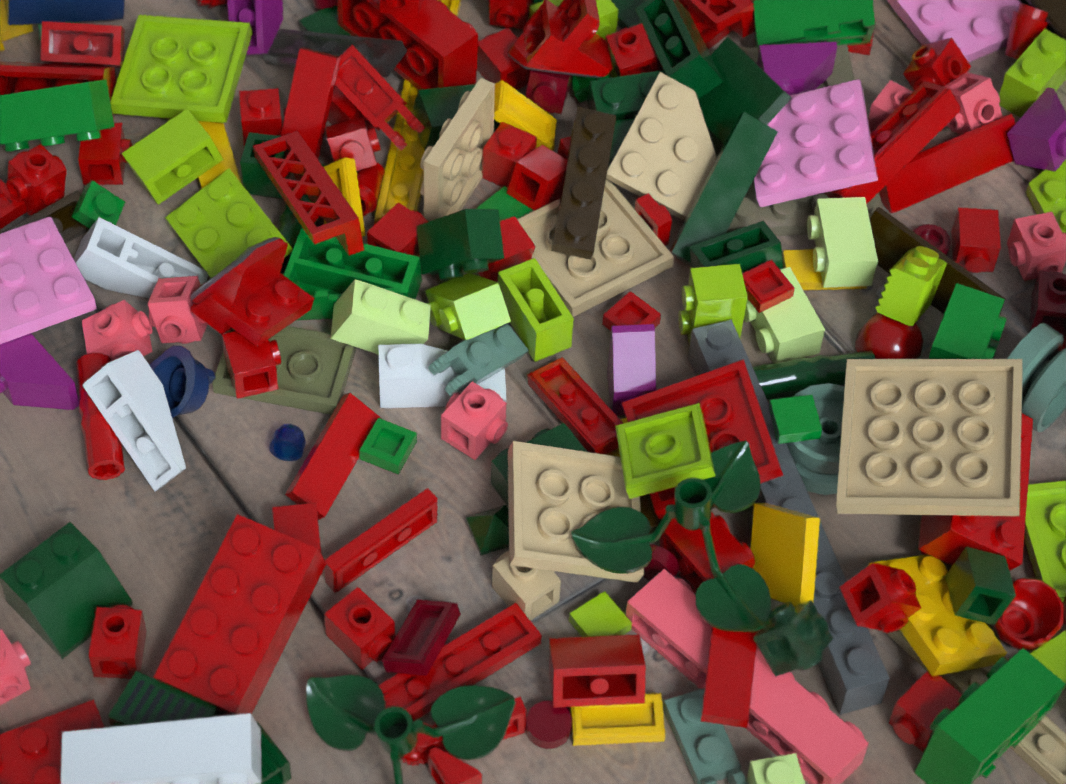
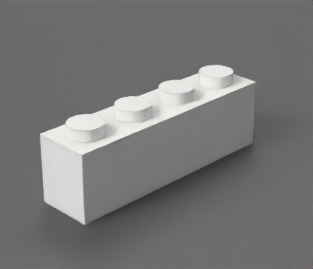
(165, 753)

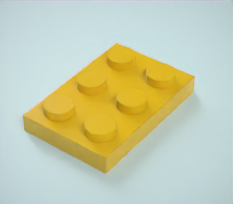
(934, 632)

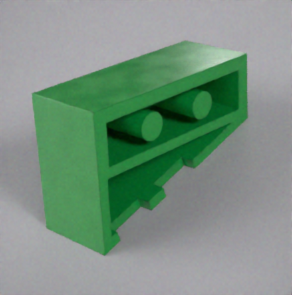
(813, 21)
(328, 270)
(989, 720)

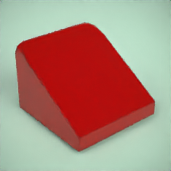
(450, 770)

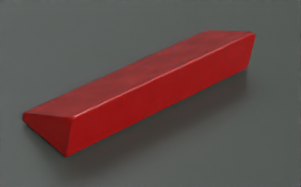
(905, 135)
(950, 164)

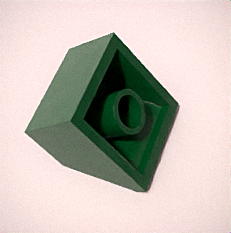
(61, 587)

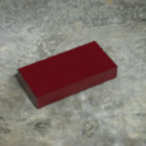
(421, 637)

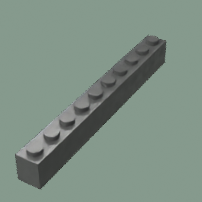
(851, 659)

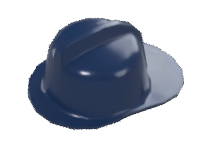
(183, 380)

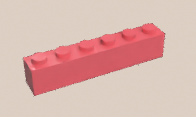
(781, 709)

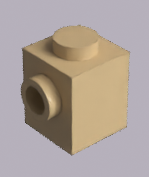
(528, 587)

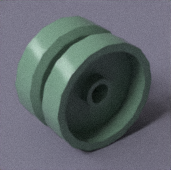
(1042, 375)
(819, 458)

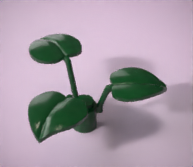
(621, 538)
(351, 705)

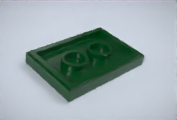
(744, 89)

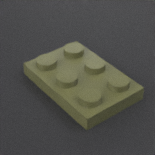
(310, 371)

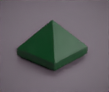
(490, 529)

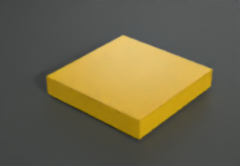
(785, 551)

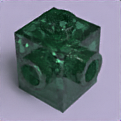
(793, 637)

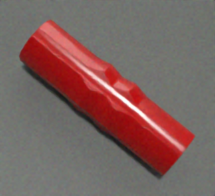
(102, 445)

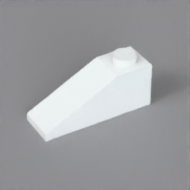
(127, 262)
(409, 383)
(139, 415)

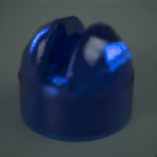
(288, 442)

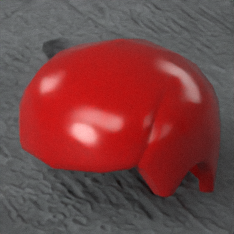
(889, 338)
(1031, 616)

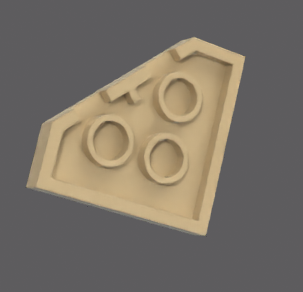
(666, 148)

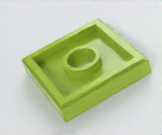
(664, 450)

